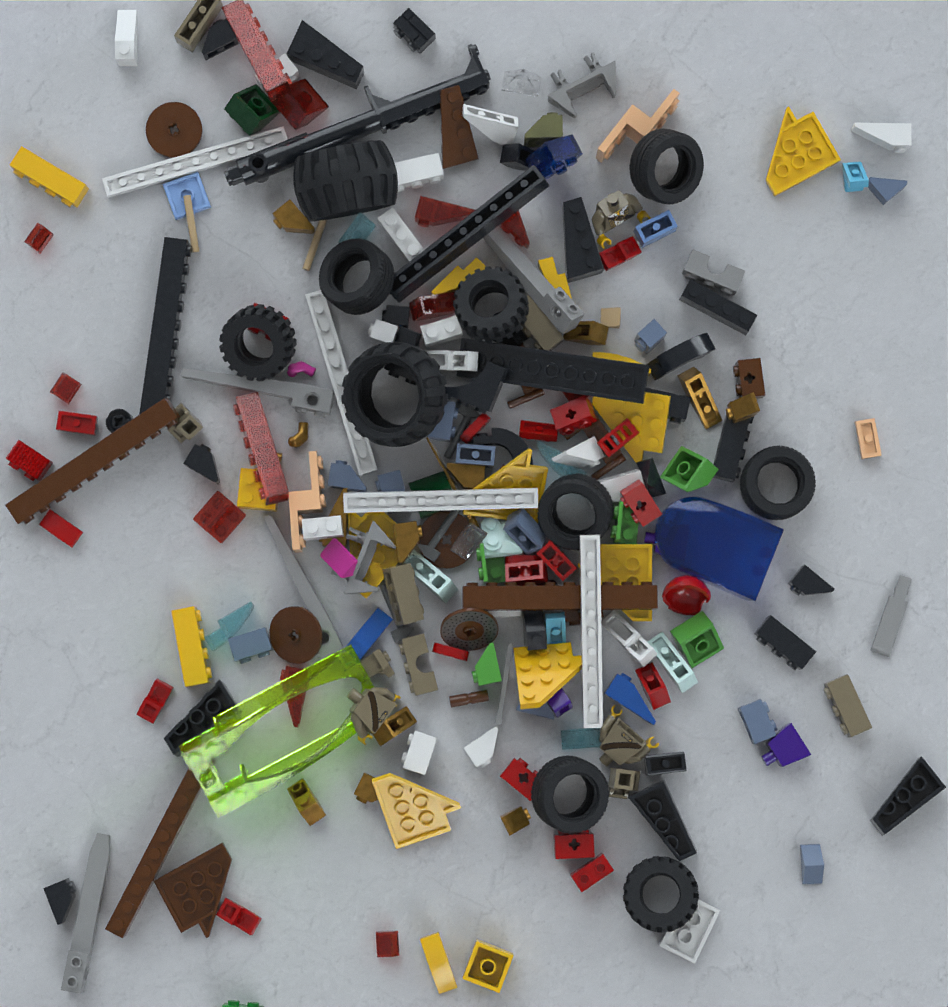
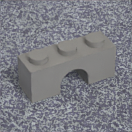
(697, 269)

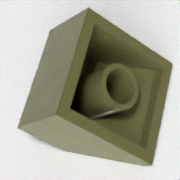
(544, 130)

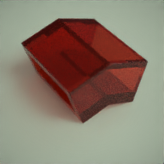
(39, 238)
(65, 388)
(387, 943)

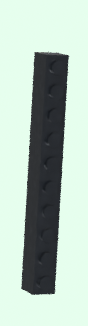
(467, 233)
(166, 322)

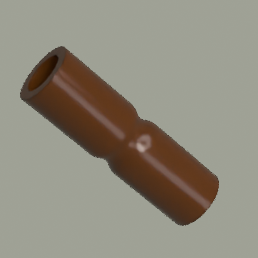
(465, 699)

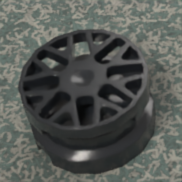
(117, 419)

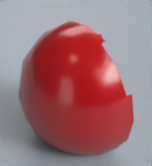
(686, 595)

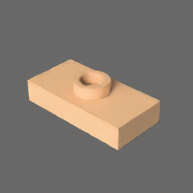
(868, 438)

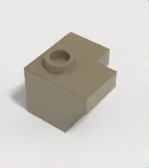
(187, 424)
(378, 664)
(622, 781)

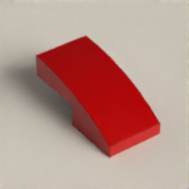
(619, 253)
(61, 528)
(155, 701)
(239, 916)

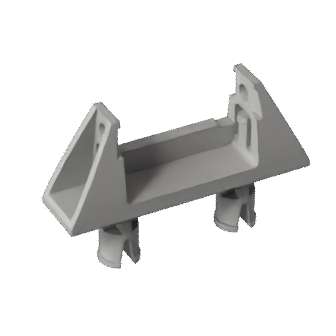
(570, 91)
(369, 542)

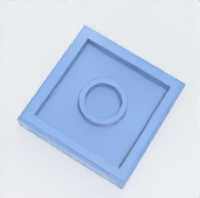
(186, 185)

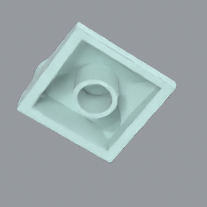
(497, 541)

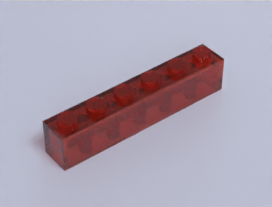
(256, 49)
(261, 448)

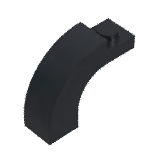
(680, 355)
(505, 439)

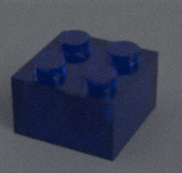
(555, 156)

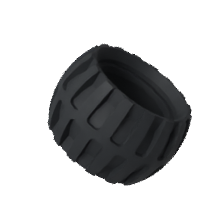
(345, 180)
(360, 405)

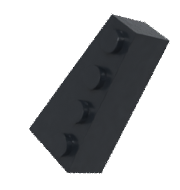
(324, 57)
(581, 251)
(200, 717)
(910, 794)
(662, 814)

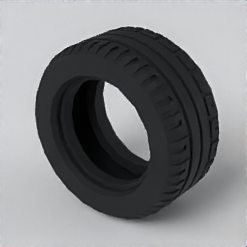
(688, 171)
(338, 263)
(802, 471)
(581, 485)
(593, 805)

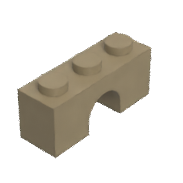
(413, 648)

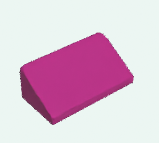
(339, 558)

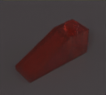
(437, 212)
(432, 306)
(296, 703)

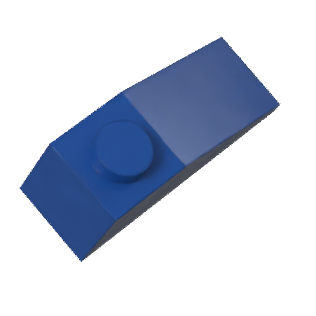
(370, 632)
(627, 695)

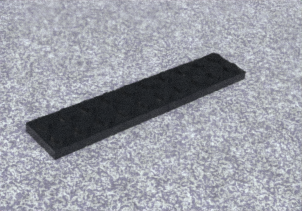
(562, 371)

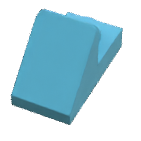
(854, 176)
(555, 628)

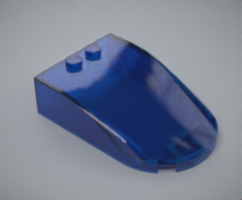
(717, 544)

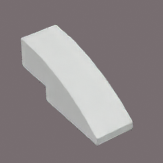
(455, 360)
(629, 638)

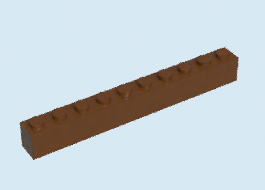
(92, 461)
(556, 597)
(155, 855)

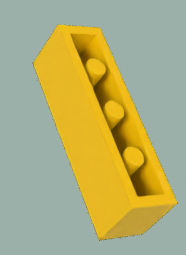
(49, 177)
(191, 647)

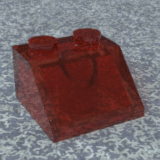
(301, 104)

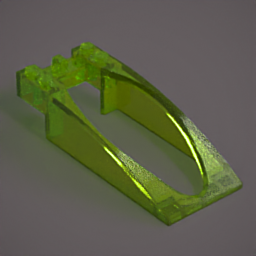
(236, 720)

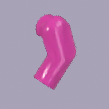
(298, 367)

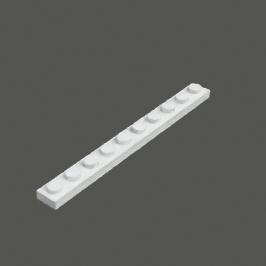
(191, 162)
(337, 370)
(440, 500)
(591, 631)

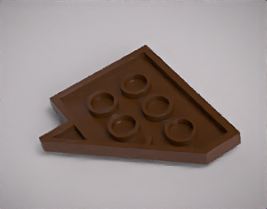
(196, 889)

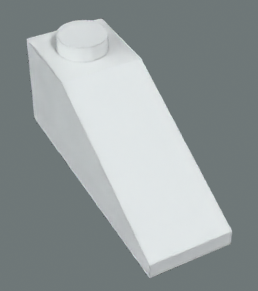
(126, 38)
(495, 125)
(887, 135)
(581, 455)

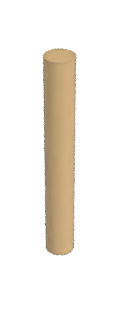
(191, 223)
(314, 245)

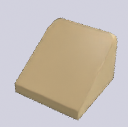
(611, 317)

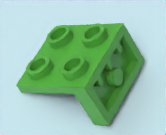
(625, 529)
(492, 568)

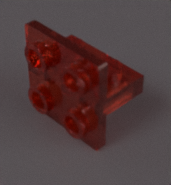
(219, 517)

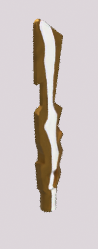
(472, 519)

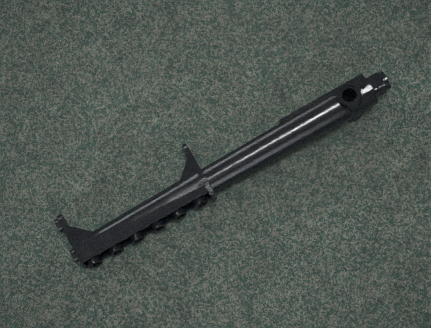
(383, 116)

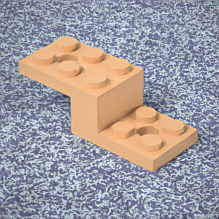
(636, 125)
(306, 501)

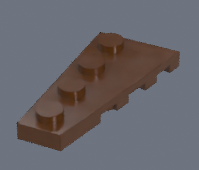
(457, 137)

